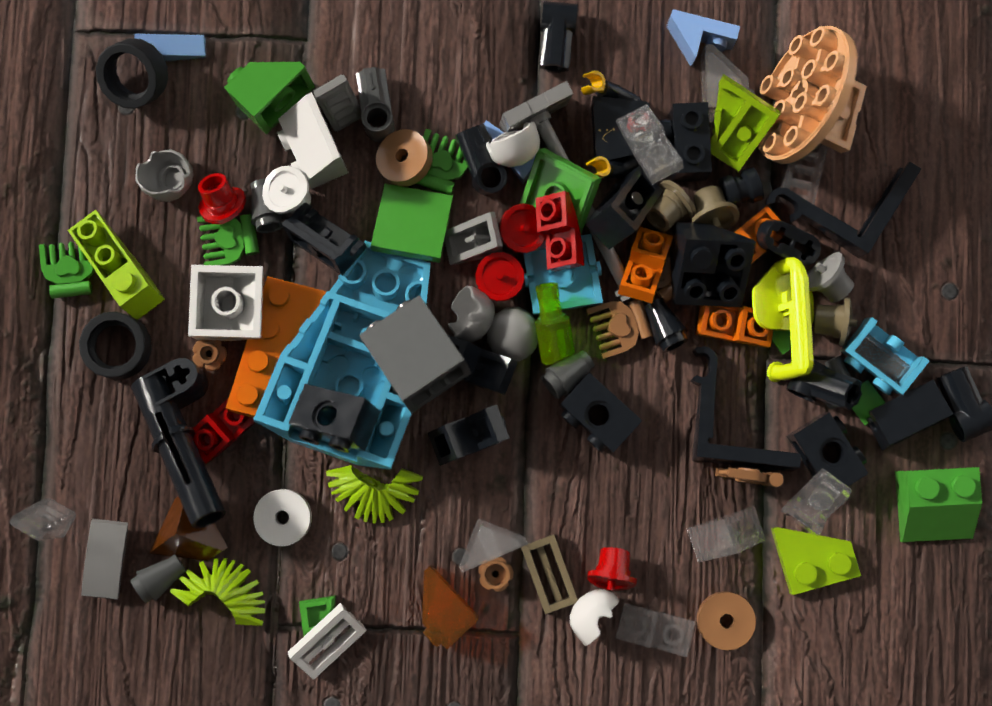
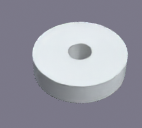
(266, 517)

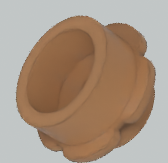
(209, 363)
(497, 583)

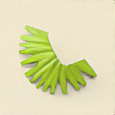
(373, 494)
(226, 587)

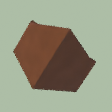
(186, 542)

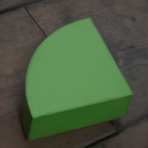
(314, 610)

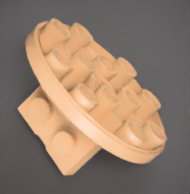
(814, 95)

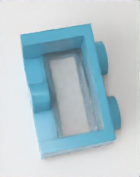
(883, 358)

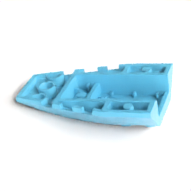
(335, 357)

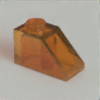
(444, 610)

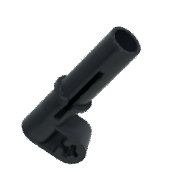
(175, 439)

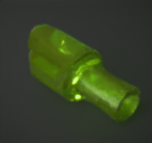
(552, 326)

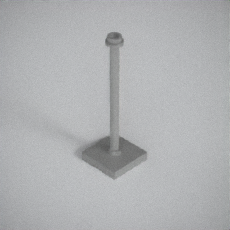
(539, 110)

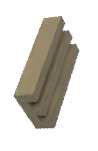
(559, 604)

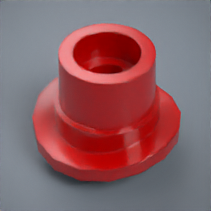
(219, 200)
(519, 229)
(500, 276)
(612, 570)

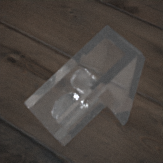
(817, 502)

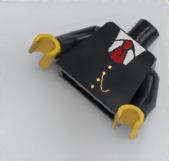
(610, 149)

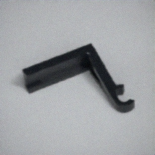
(842, 233)
(727, 454)

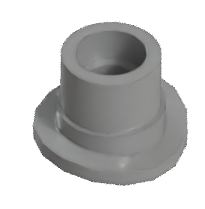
(830, 278)

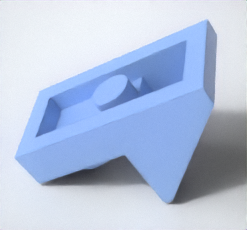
(692, 29)

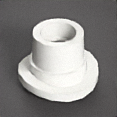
(286, 190)

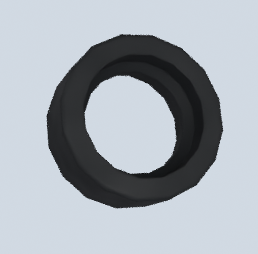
(111, 84)
(89, 337)

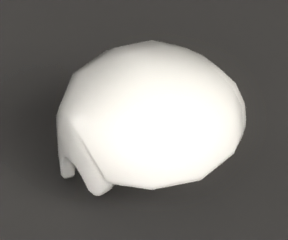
(516, 146)
(587, 612)

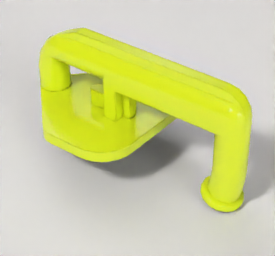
(785, 303)

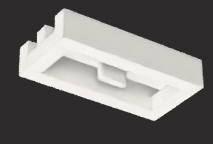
(322, 637)

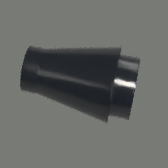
(665, 326)

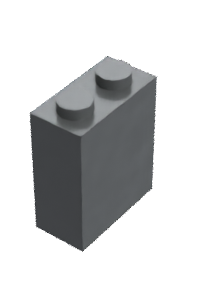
(415, 353)

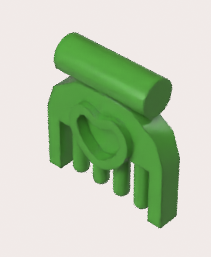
(443, 166)
(232, 237)
(67, 273)

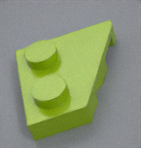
(739, 123)
(813, 560)

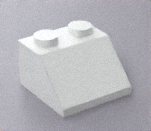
(311, 142)
(225, 302)

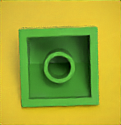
(268, 90)
(938, 503)

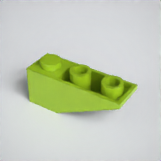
(116, 266)

